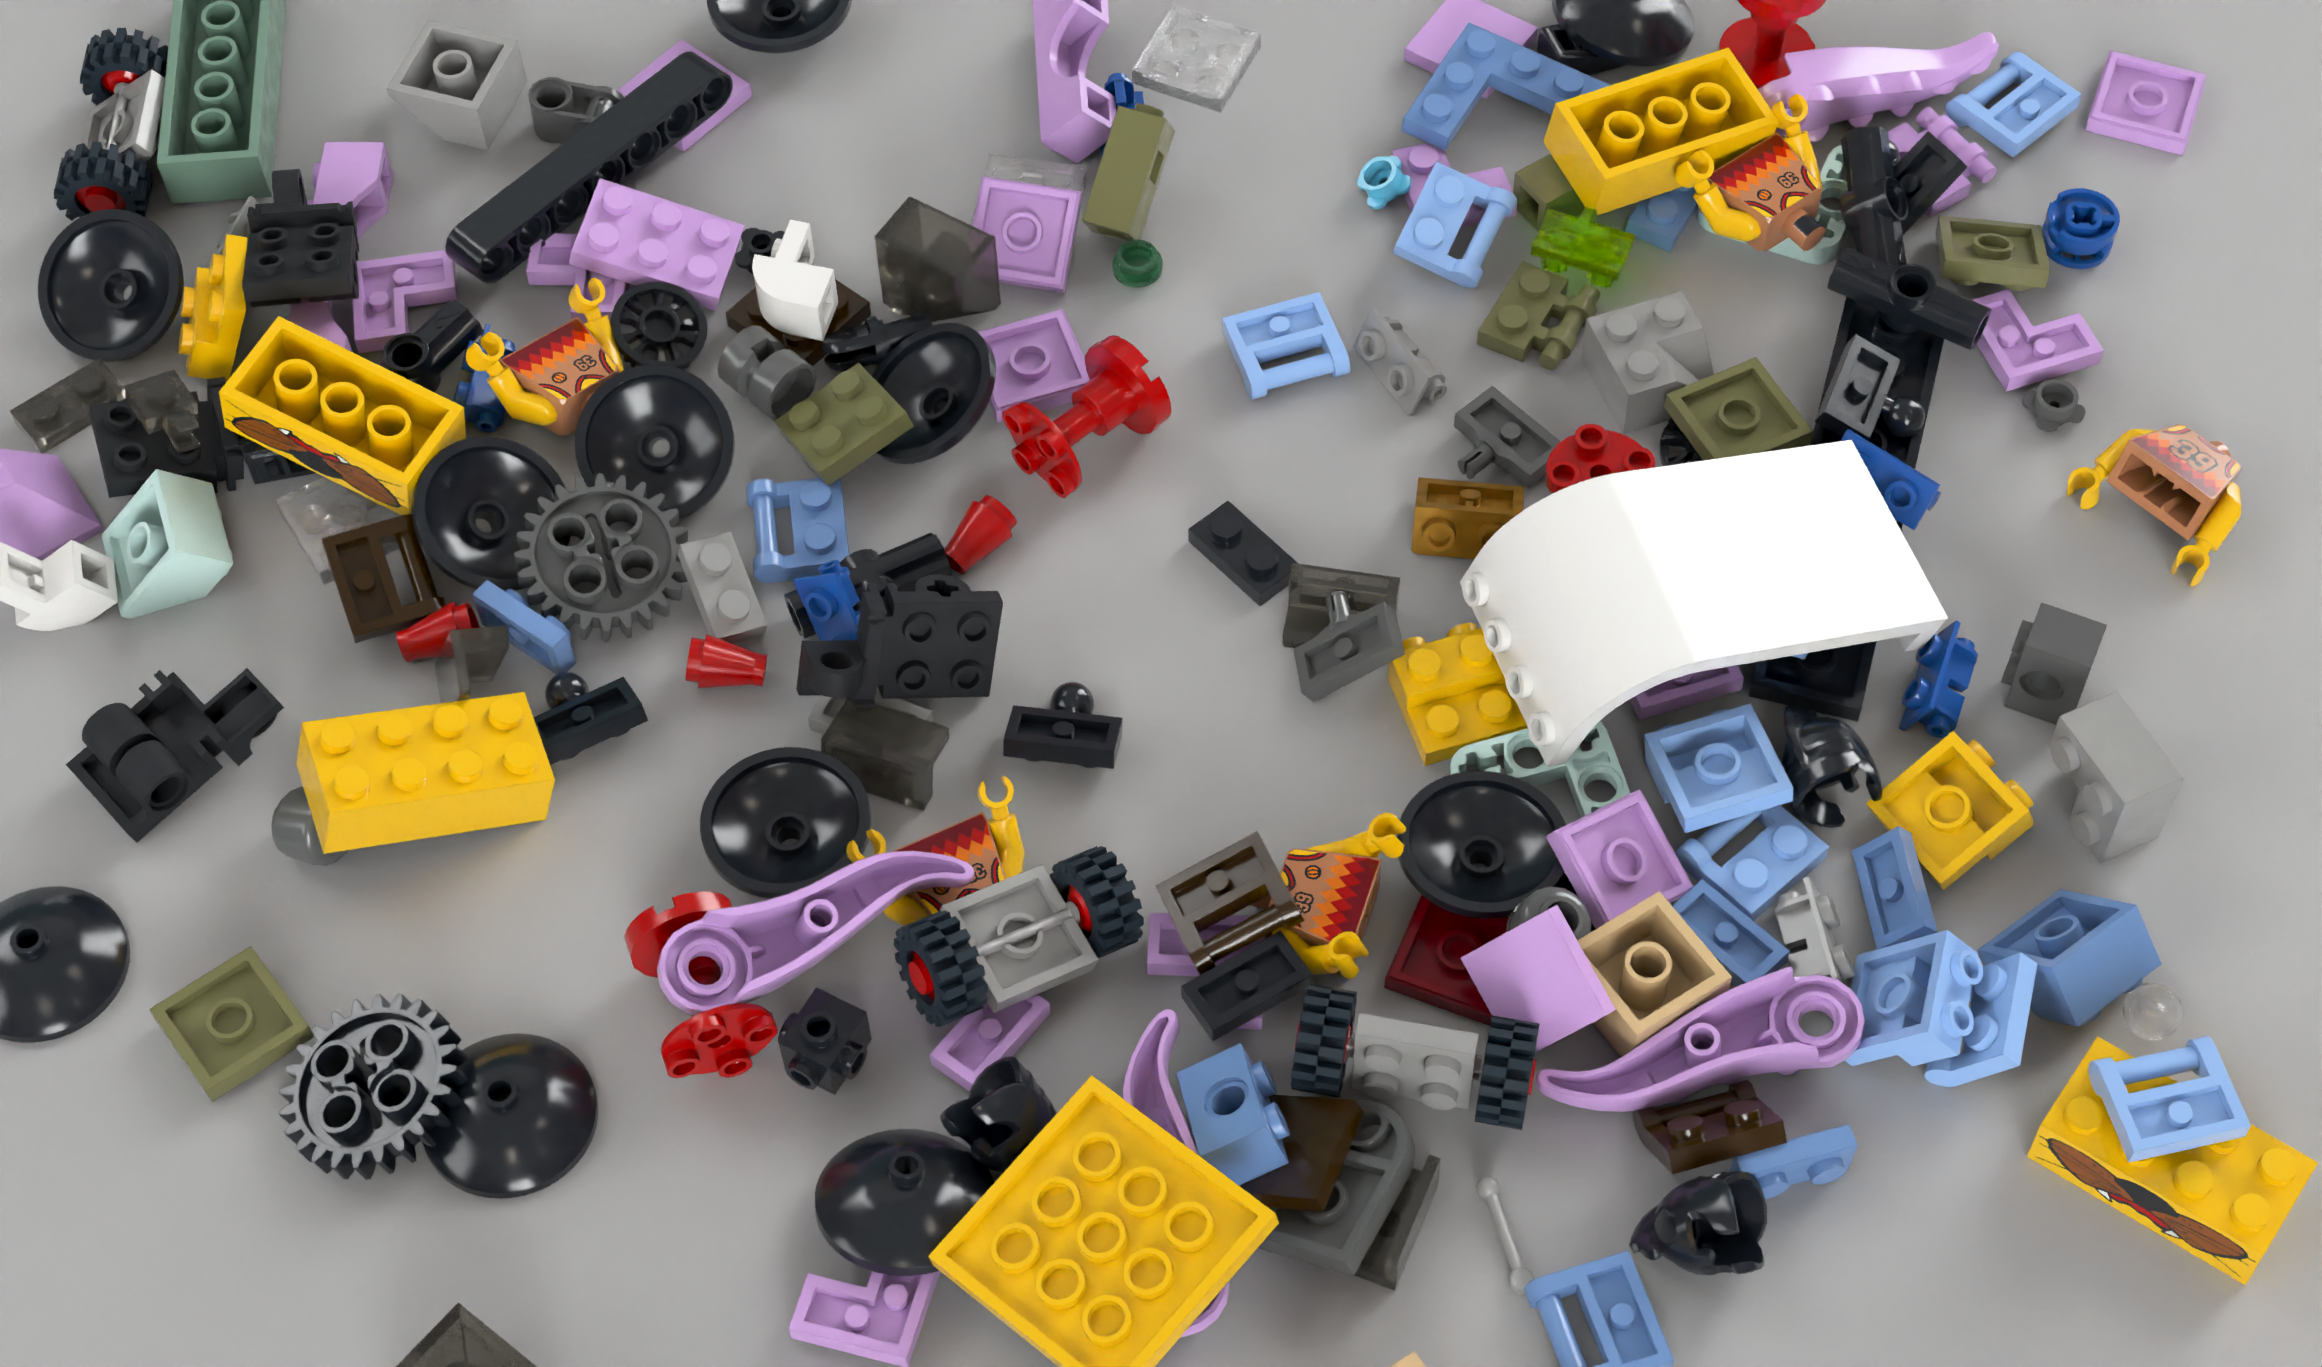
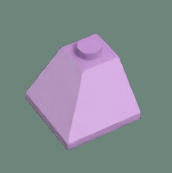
(41, 504)

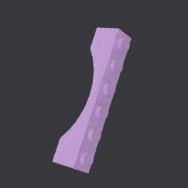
(346, 174)

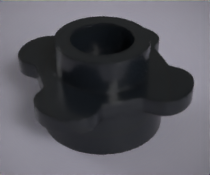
(755, 242)

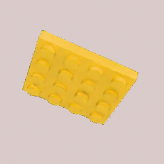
(1103, 1236)

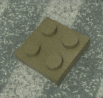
(1992, 253)
(1737, 413)
(843, 424)
(231, 1023)

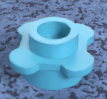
(1383, 180)

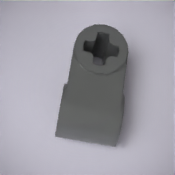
(567, 107)

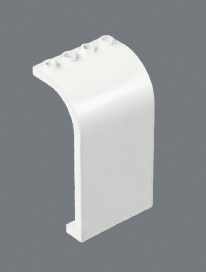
(1690, 576)

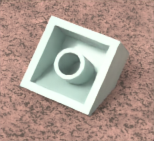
(167, 544)

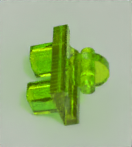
(1582, 244)

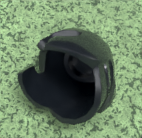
(1820, 756)
(1000, 1114)
(1707, 1225)

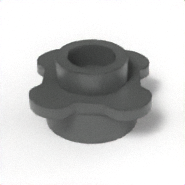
(2054, 404)

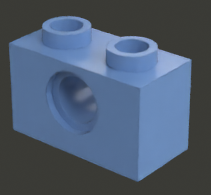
(1233, 1115)

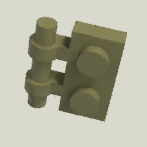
(1524, 310)

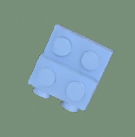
(1716, 768)
(1915, 999)

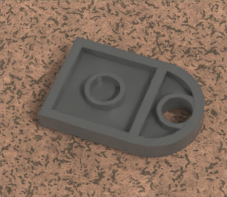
(1358, 1203)

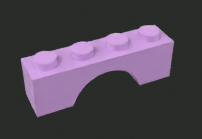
(1072, 109)

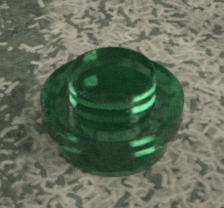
(1137, 264)

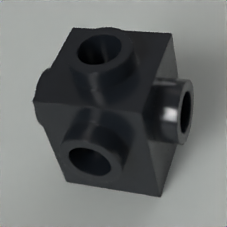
(824, 1042)

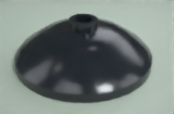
(777, 24)
(1628, 29)
(86, 282)
(942, 383)
(650, 406)
(484, 481)
(778, 799)
(1485, 822)
(69, 970)
(531, 1135)
(897, 1198)

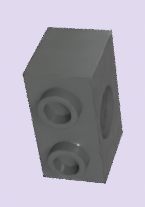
(2051, 662)

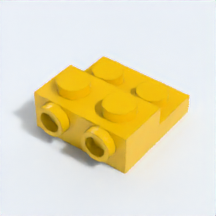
(214, 313)
(1452, 693)
(1954, 808)

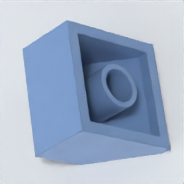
(2084, 953)

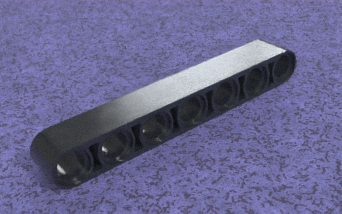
(609, 148)

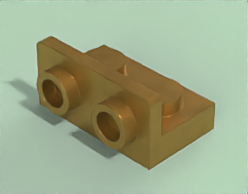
(1461, 515)

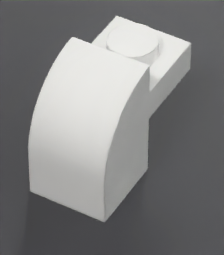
(793, 291)
(60, 590)

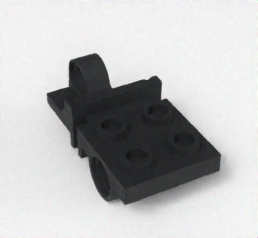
(299, 248)
(132, 454)
(909, 646)
(166, 745)

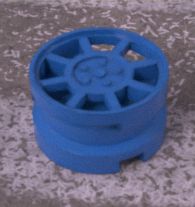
(2080, 224)

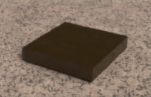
(1315, 1150)

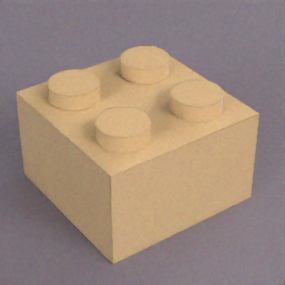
(1650, 971)

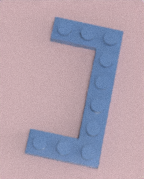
(1490, 60)

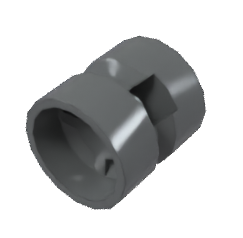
(766, 371)

